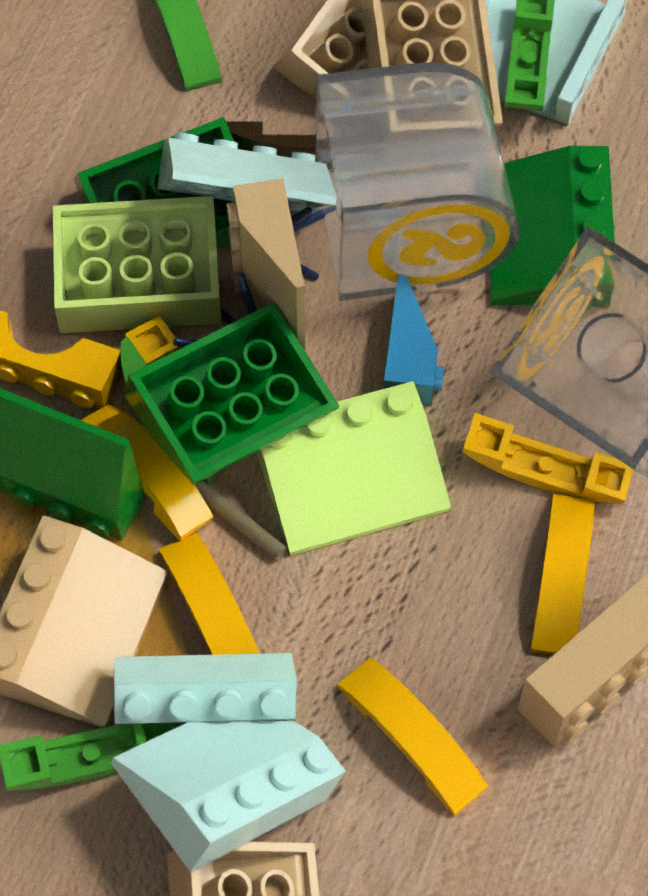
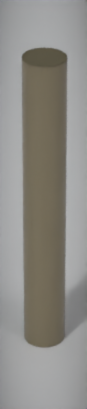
(241, 521)

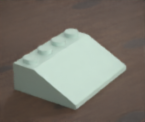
(216, 168)
(227, 782)

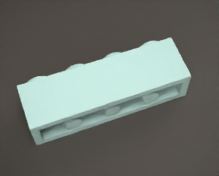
(204, 688)

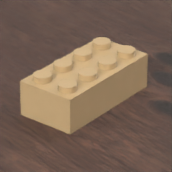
(590, 669)

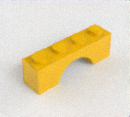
(81, 373)

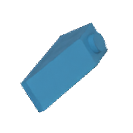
(411, 347)

